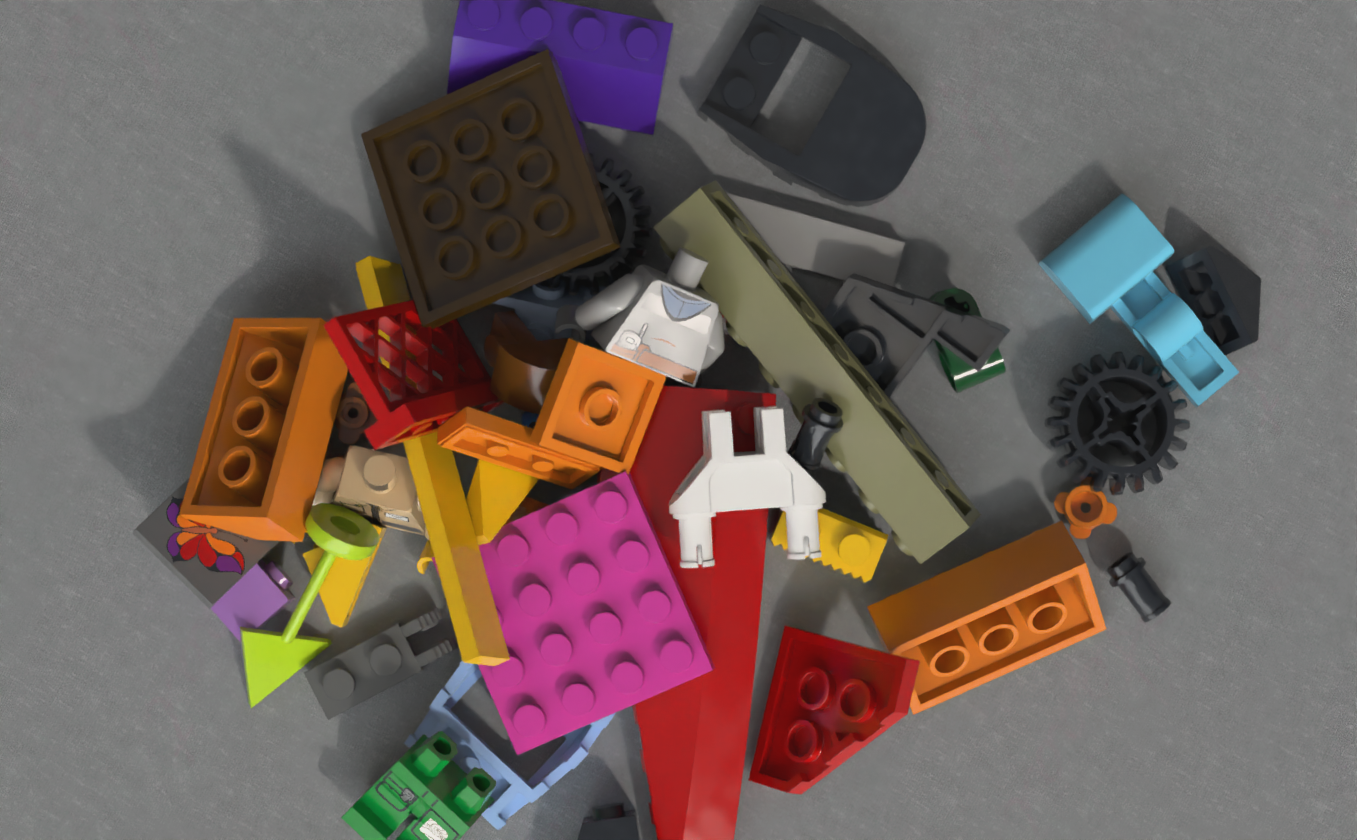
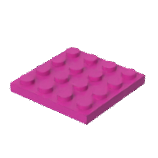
(585, 614)

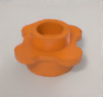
(1080, 522)

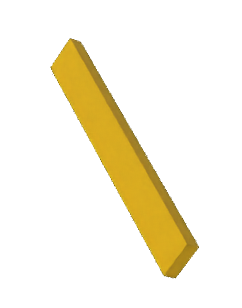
(443, 504)

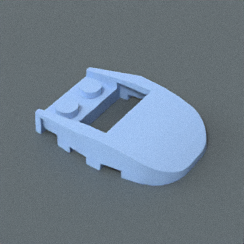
(511, 788)

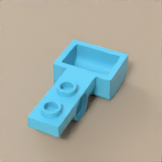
(1113, 267)

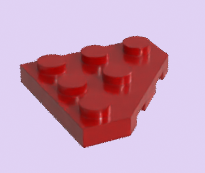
(826, 707)

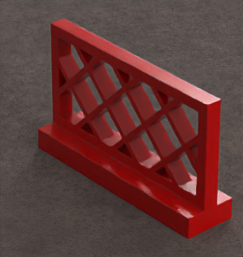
(410, 410)

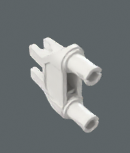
(743, 482)

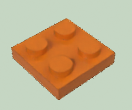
(597, 407)

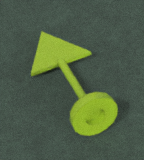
(276, 656)

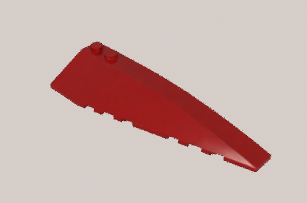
(700, 728)

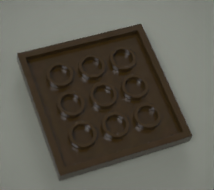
(489, 190)

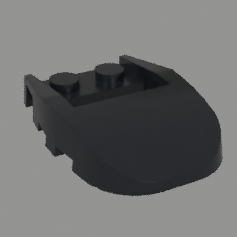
(862, 138)

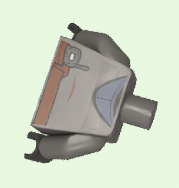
(654, 320)

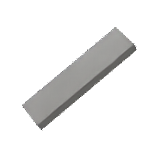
(821, 244)

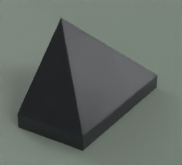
(1221, 296)

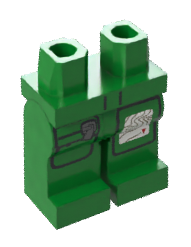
(428, 786)

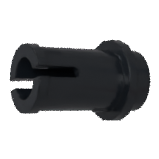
(819, 425)
(1138, 586)

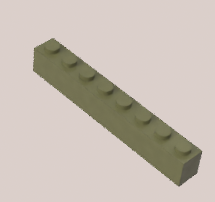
(811, 361)

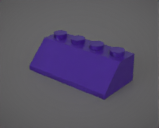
(607, 58)

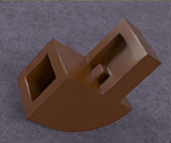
(520, 362)

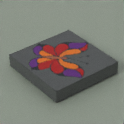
(197, 553)

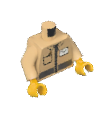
(376, 488)

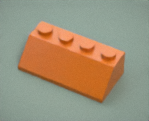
(267, 429)
(991, 615)

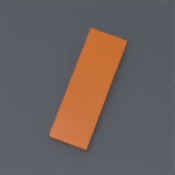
(510, 447)

